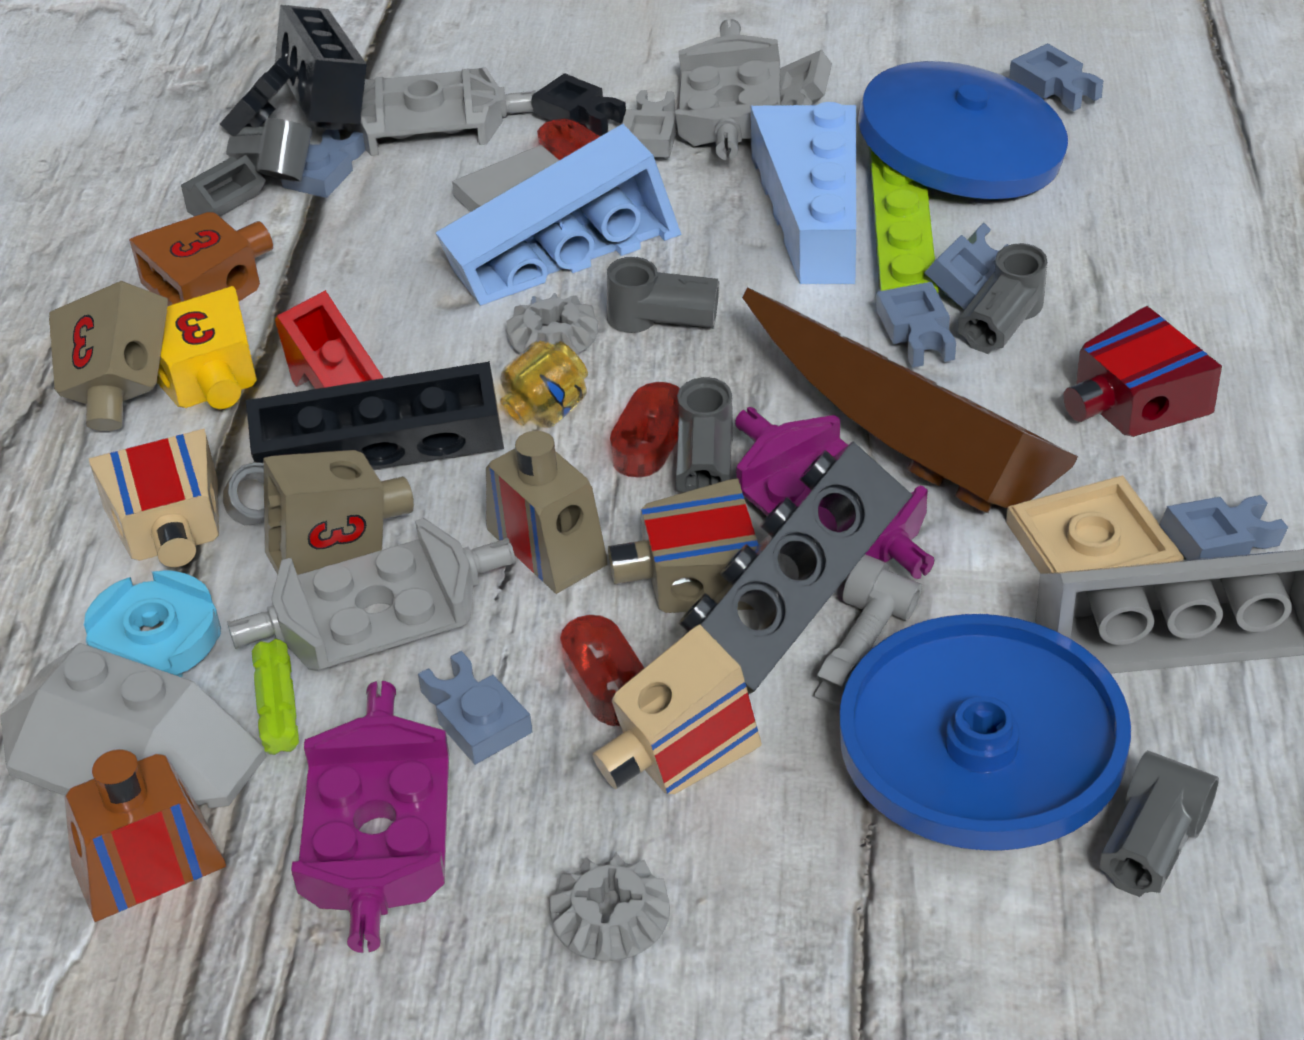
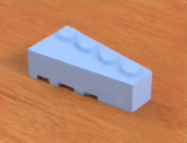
(811, 179)
(562, 218)

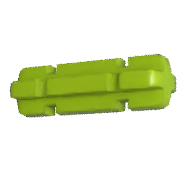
(275, 697)

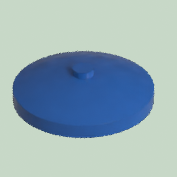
(962, 129)
(984, 732)

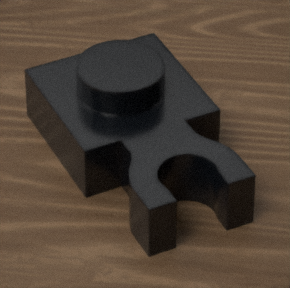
(578, 101)
(256, 104)

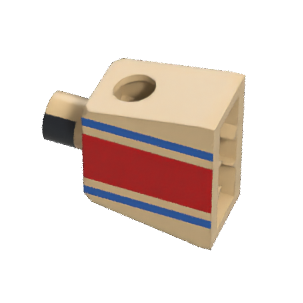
(161, 496)
(681, 717)

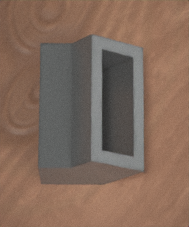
(244, 186)

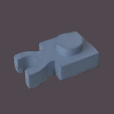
(1054, 72)
(328, 163)
(964, 267)
(917, 317)
(1214, 530)
(475, 714)

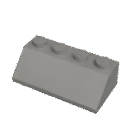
(1180, 610)

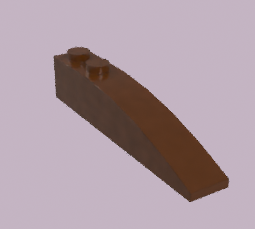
(915, 416)

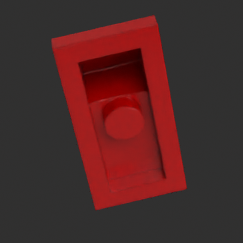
(322, 345)

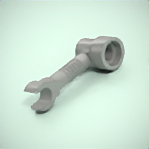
(879, 596)

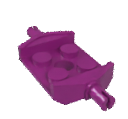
(783, 454)
(366, 773)

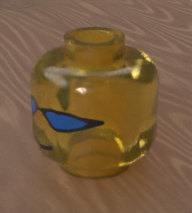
(543, 384)

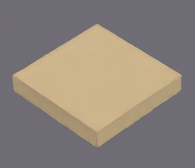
(1090, 529)

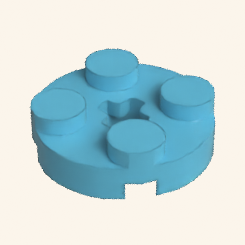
(173, 597)

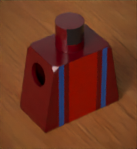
(1143, 376)

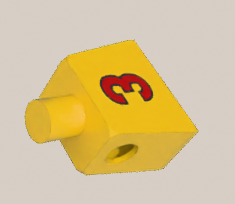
(205, 351)

